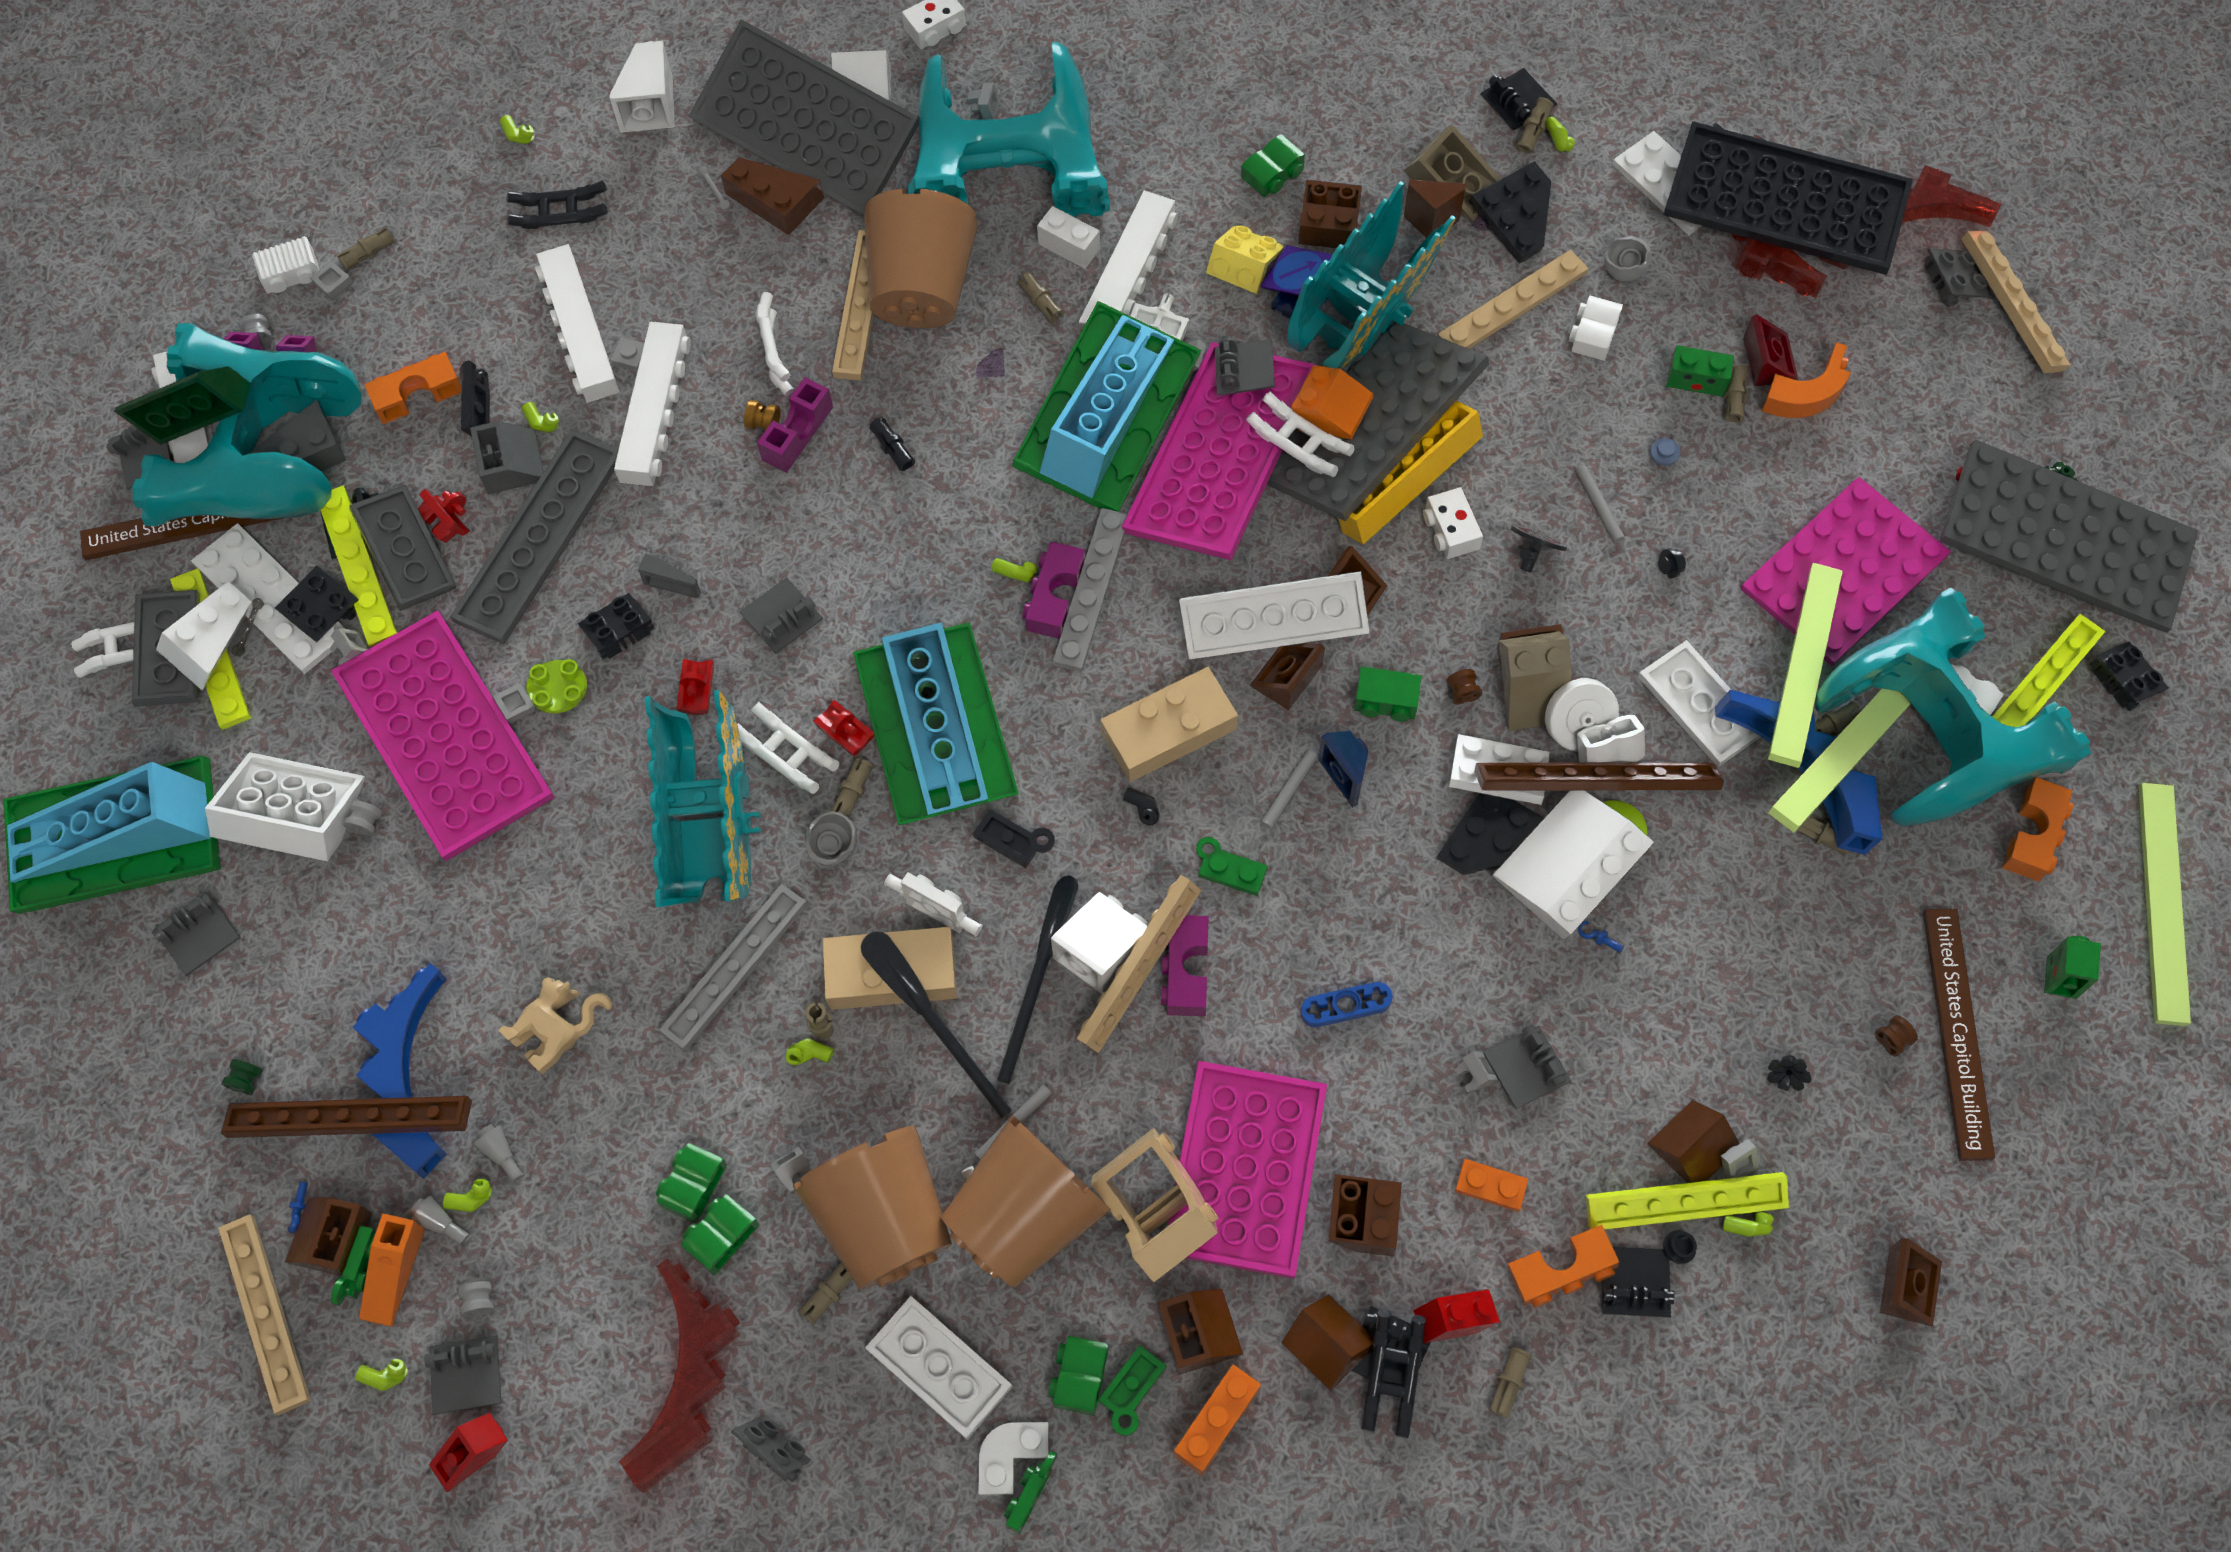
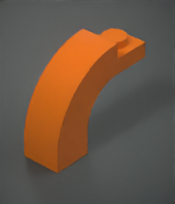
(1806, 398)

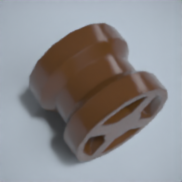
(1464, 686)
(1896, 1035)

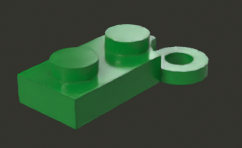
(1230, 868)
(356, 1268)
(1131, 1387)
(1034, 1482)

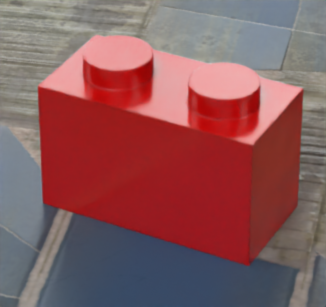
(1458, 1315)

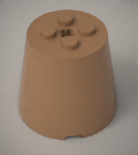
(917, 256)
(1020, 1207)
(878, 1208)

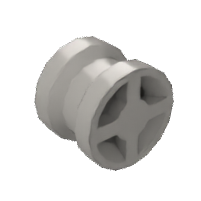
(257, 324)
(362, 818)
(475, 1299)

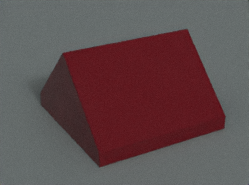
(1768, 352)

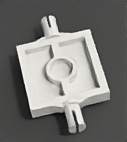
(1162, 317)
(939, 905)

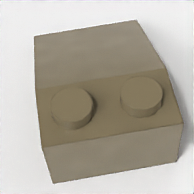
(1453, 160)
(1531, 675)

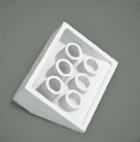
(284, 806)
(1572, 861)

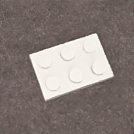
(1476, 750)

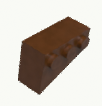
(772, 192)

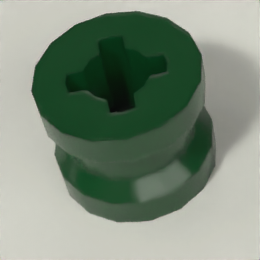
(242, 1077)

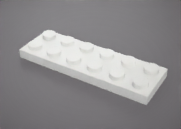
(258, 575)
(1274, 615)

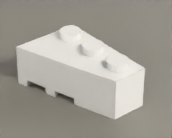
(204, 633)

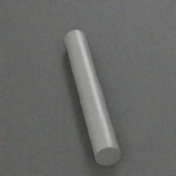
(1599, 503)
(1289, 789)
(1021, 1114)

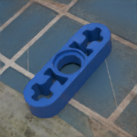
(1352, 993)

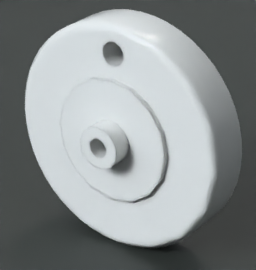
(1579, 706)

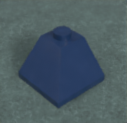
(1344, 762)

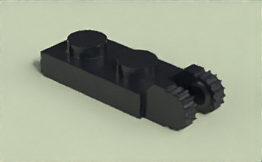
(474, 397)

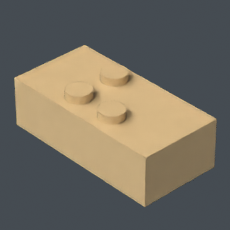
(1169, 724)
(854, 983)

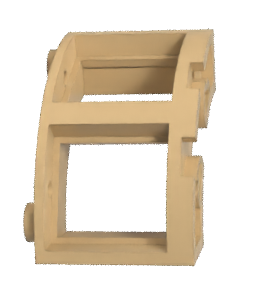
(1181, 1237)

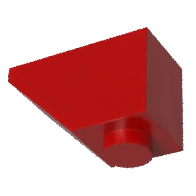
(467, 1450)

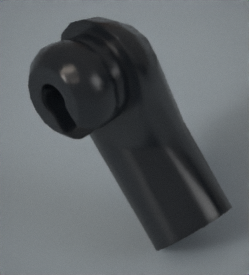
(1146, 805)

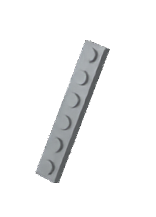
(1090, 591)
(733, 968)

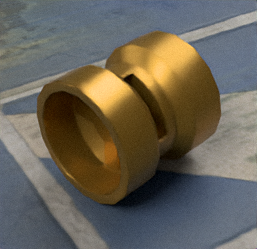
(760, 416)

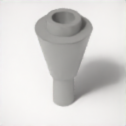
(494, 1145)
(434, 1218)

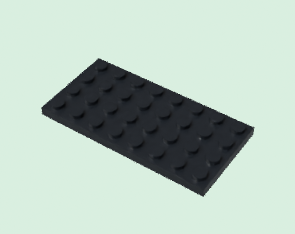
(1789, 197)

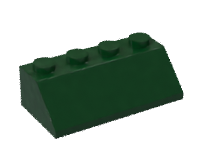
(187, 404)

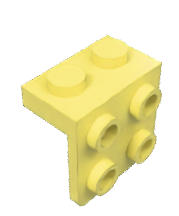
(1243, 257)

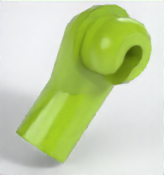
(519, 135)
(1559, 135)
(543, 423)
(1021, 573)
(807, 1050)
(472, 1200)
(1748, 1228)
(384, 1379)

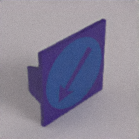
(1293, 269)

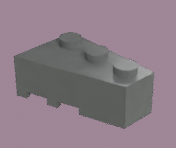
(308, 438)

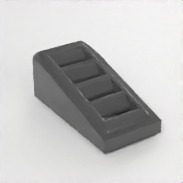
(664, 576)

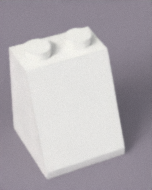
(866, 68)
(644, 90)
(1097, 940)

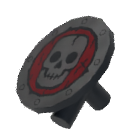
(1538, 539)

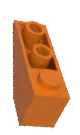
(389, 1268)

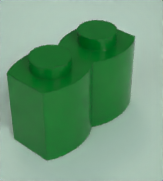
(1273, 166)
(691, 1182)
(719, 1234)
(1080, 1375)

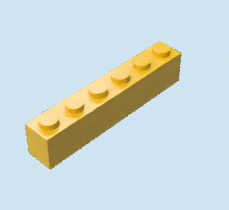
(1424, 463)

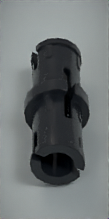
(892, 444)

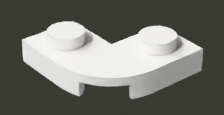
(1004, 1445)

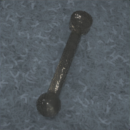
(239, 649)

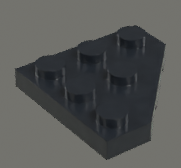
(1517, 210)
(1488, 834)

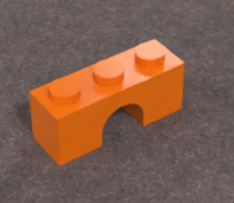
(392, 390)
(2048, 807)
(1538, 1281)
(1217, 1420)

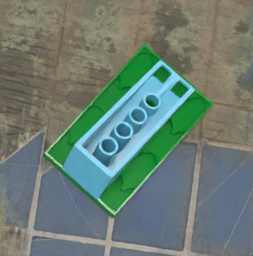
(1106, 408)
(942, 748)
(106, 832)

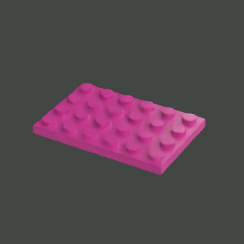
(1879, 557)
(1253, 1162)

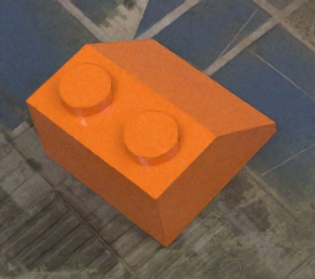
(1332, 401)

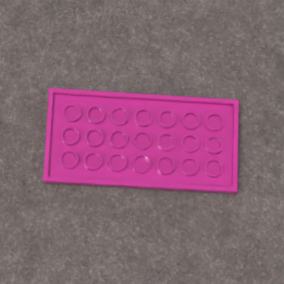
(1212, 464)
(442, 735)

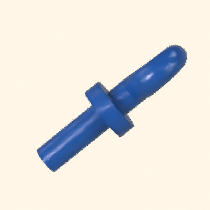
(1601, 938)
(297, 1206)

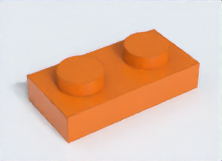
(1491, 1185)

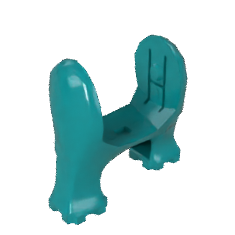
(1048, 139)
(223, 476)
(1981, 749)

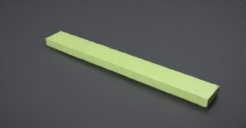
(1805, 666)
(1839, 759)
(2164, 905)

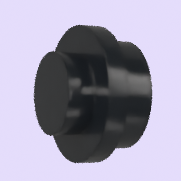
(1671, 562)
(1679, 1246)

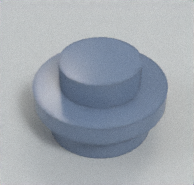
(1665, 451)

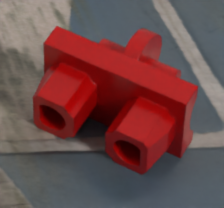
(445, 510)
(695, 687)
(844, 728)

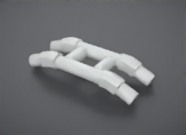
(766, 318)
(1294, 421)
(111, 657)
(782, 732)

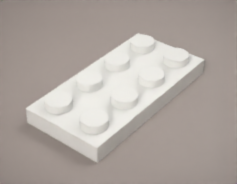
(1652, 169)
(1690, 693)
(939, 1367)

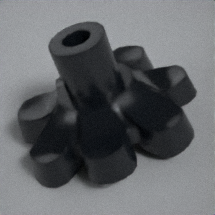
(1789, 1072)

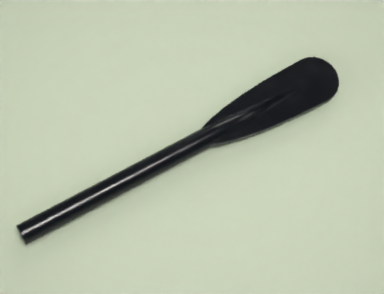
(1056, 916)
(899, 976)

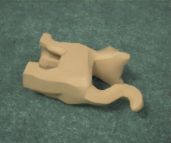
(554, 1031)

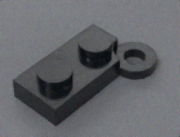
(1011, 838)

